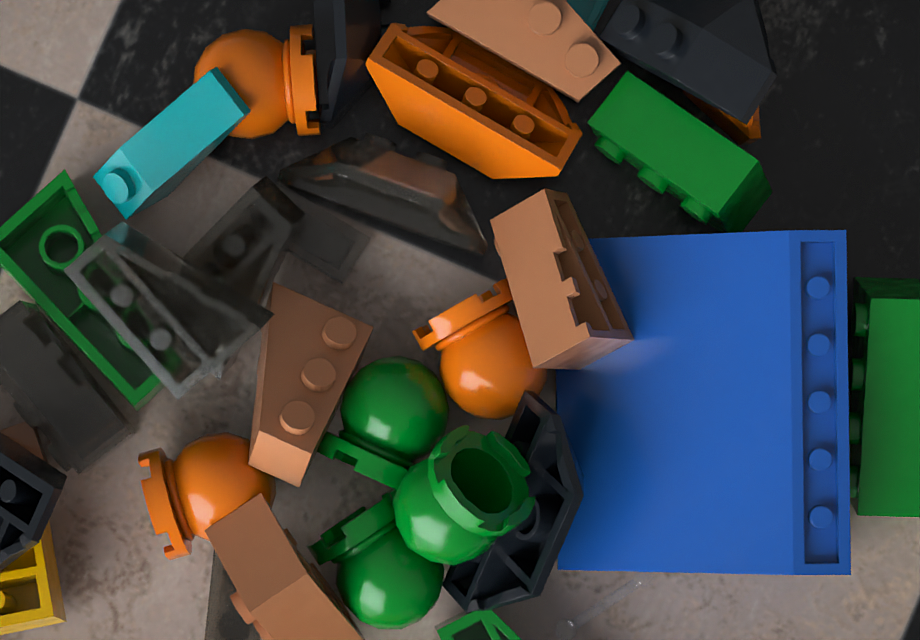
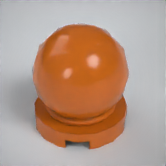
(270, 78)
(483, 354)
(200, 487)

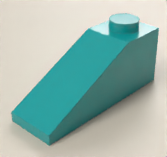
(171, 145)

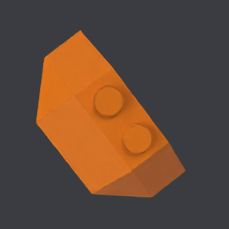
(472, 103)

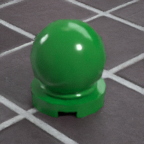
(389, 419)
(463, 496)
(376, 570)

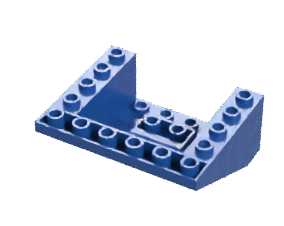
(724, 416)

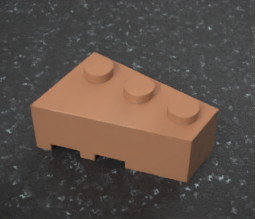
(536, 37)
(557, 284)
(302, 376)
(274, 581)

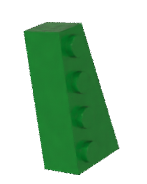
(36, 250)
(885, 397)

